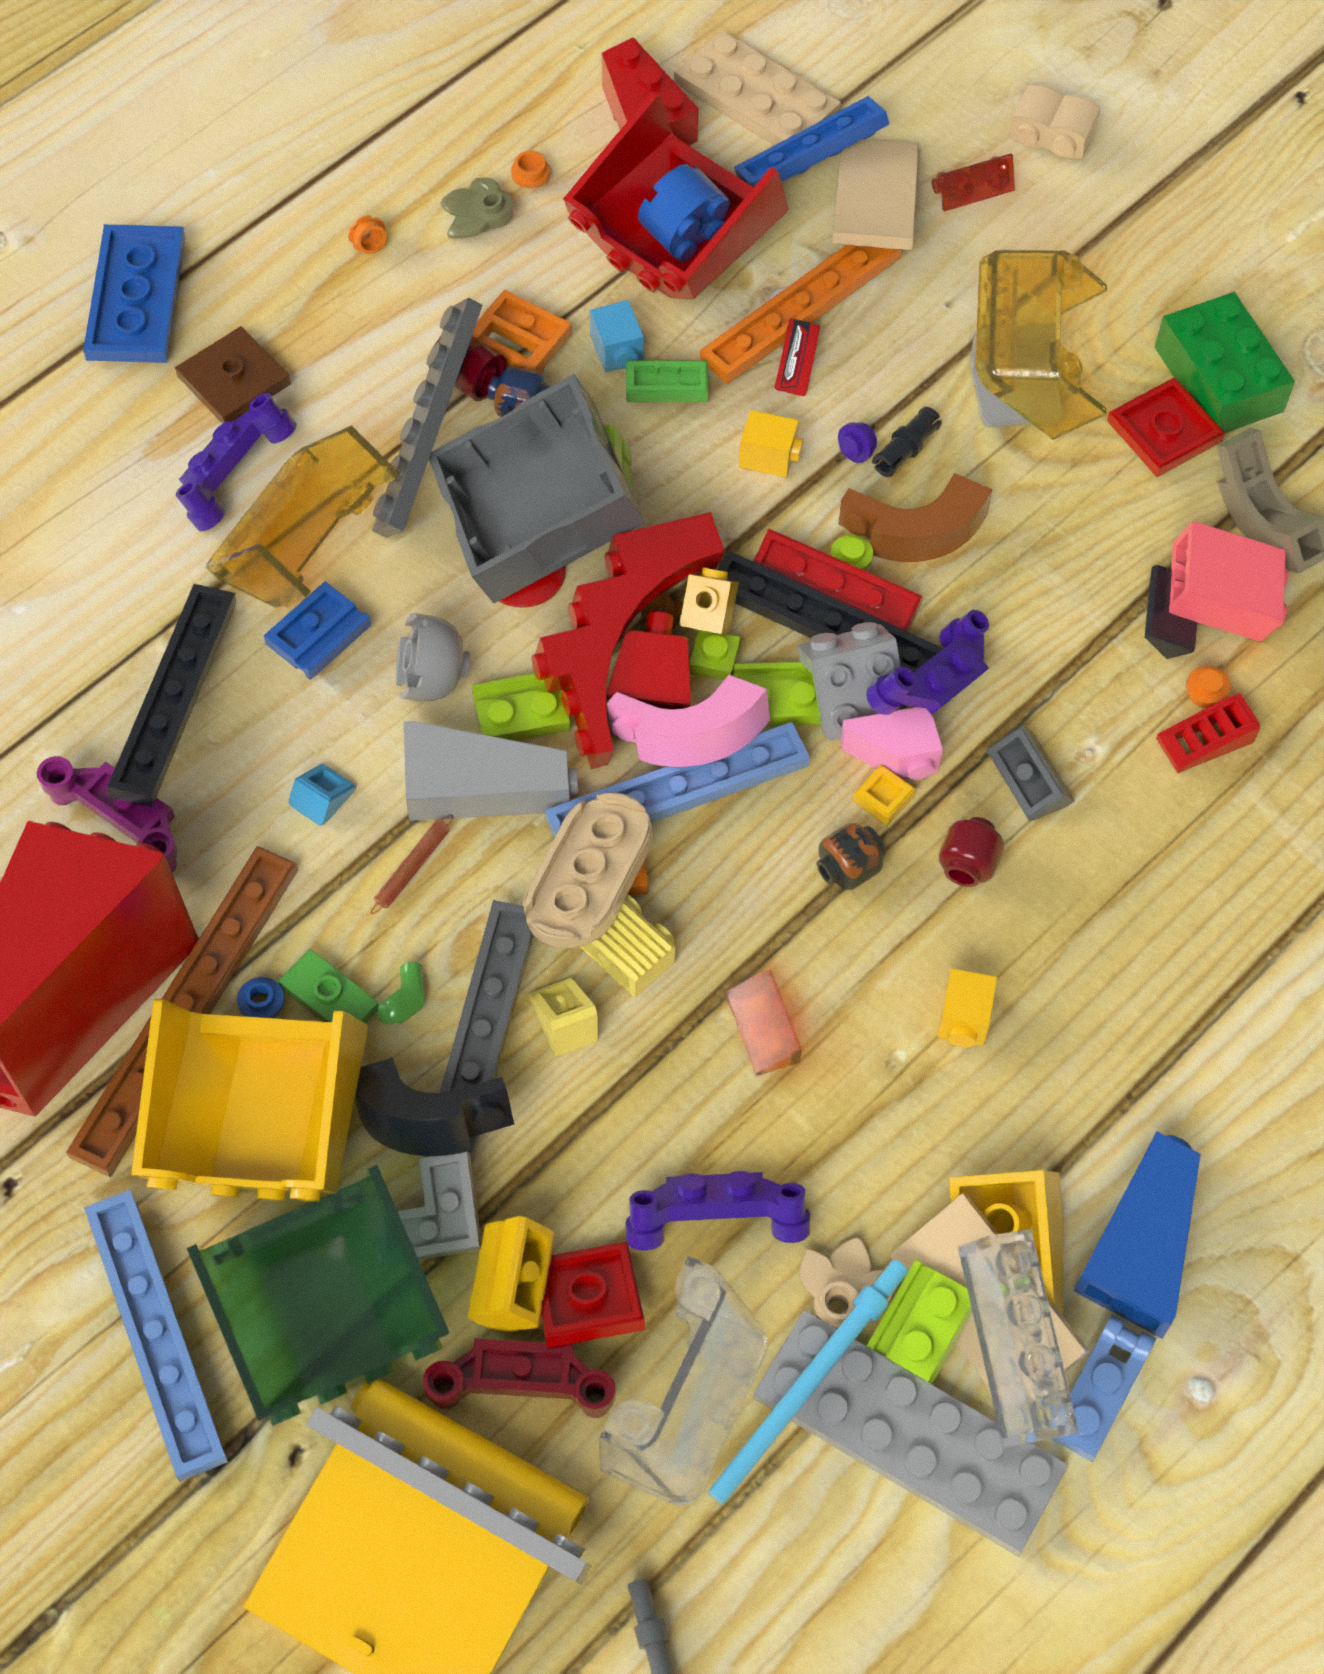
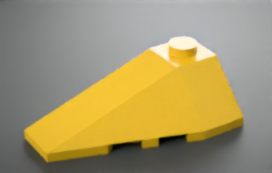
(1023, 1203)

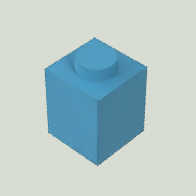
(616, 335)

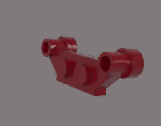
(520, 1370)

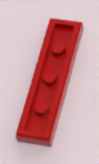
(839, 579)

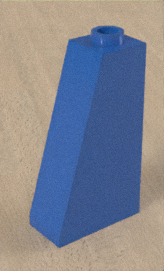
(1145, 1243)

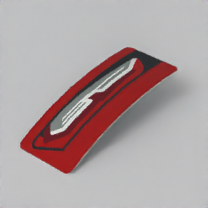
(797, 357)

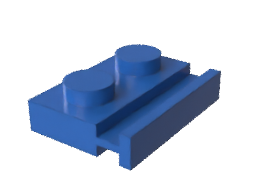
(317, 630)

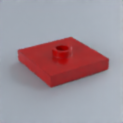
(1165, 427)
(591, 1296)

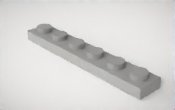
(470, 1503)

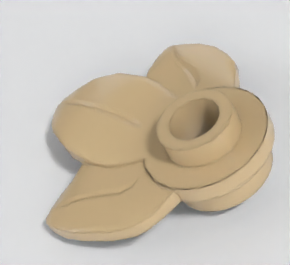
(837, 1278)

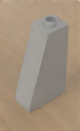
(480, 774)

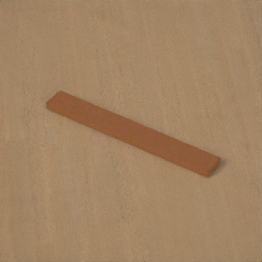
(195, 988)

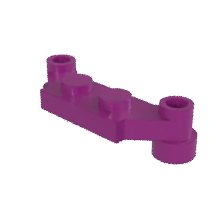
(89, 787)

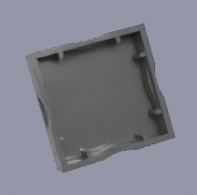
(534, 489)

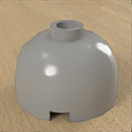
(430, 659)

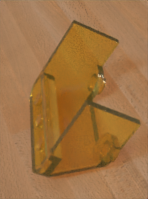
(1021, 336)
(297, 515)

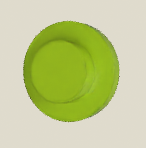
(853, 550)

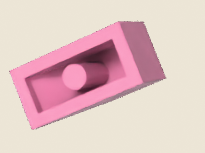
(899, 741)

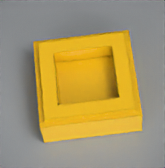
(884, 795)

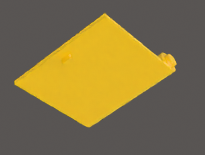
(402, 1567)

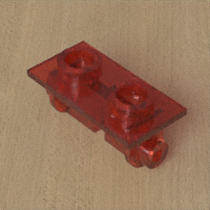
(975, 182)

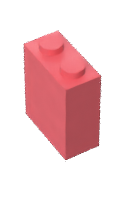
(1228, 581)

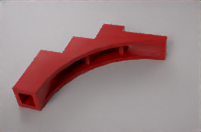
(640, 569)

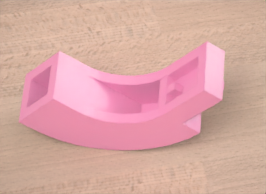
(695, 733)

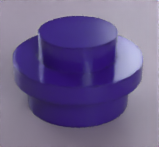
(857, 441)

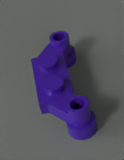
(224, 451)
(939, 677)
(717, 1197)

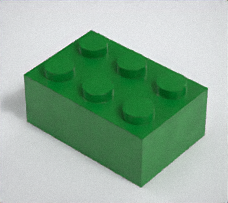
(1225, 362)

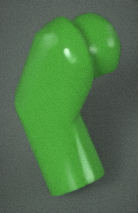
(406, 1000)

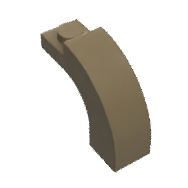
(1262, 508)

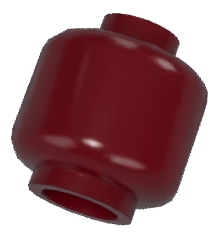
(971, 851)

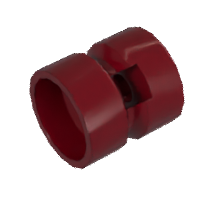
(478, 369)

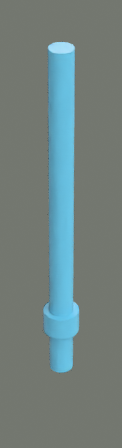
(868, 1306)

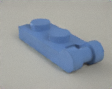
(1104, 1386)

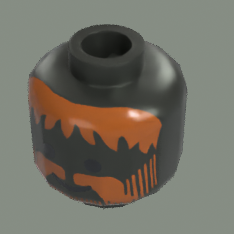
(850, 856)

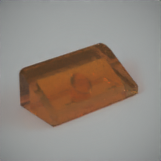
(764, 1024)

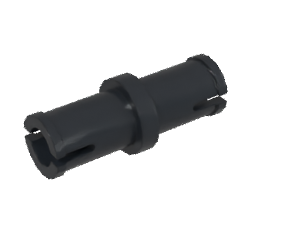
(907, 442)

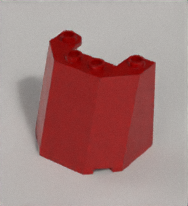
(615, 185)

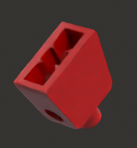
(653, 665)

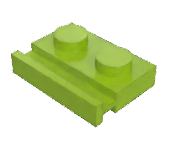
(788, 690)
(519, 708)
(922, 1322)

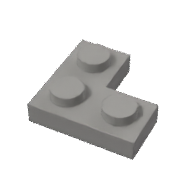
(450, 1213)

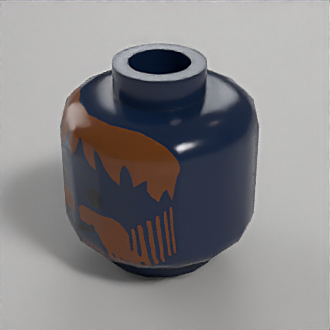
(514, 387)

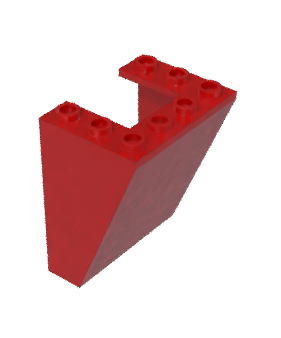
(81, 949)

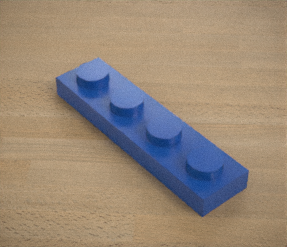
(816, 142)

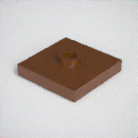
(232, 375)

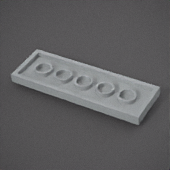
(917, 1436)

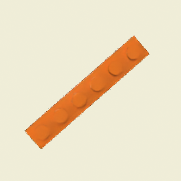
(802, 300)

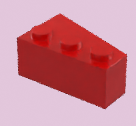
(632, 75)

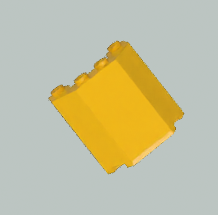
(247, 1102)

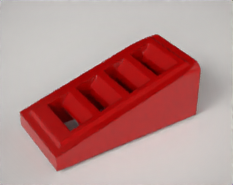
(1232, 718)

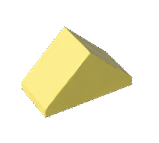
(565, 1016)

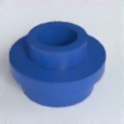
(270, 1007)

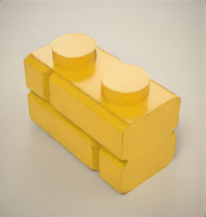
(511, 1275)

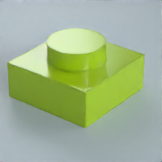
(714, 654)

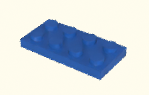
(135, 293)

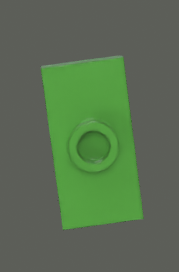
(666, 381)
(326, 990)

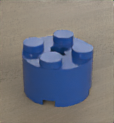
(684, 211)

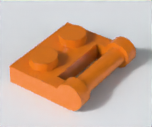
(526, 326)

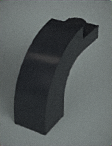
(424, 1121)

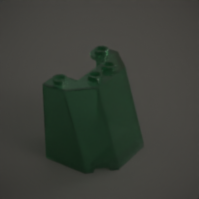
(320, 1298)

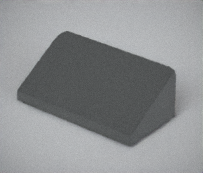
(1030, 774)

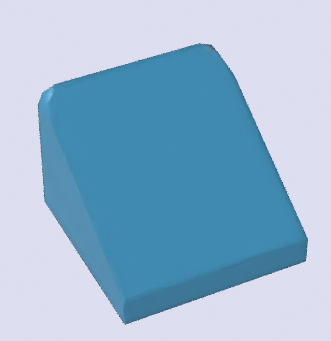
(320, 793)

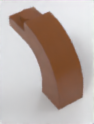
(922, 531)

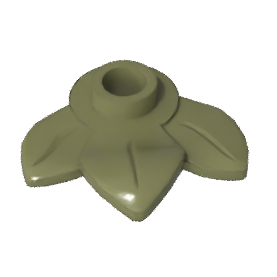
(477, 208)

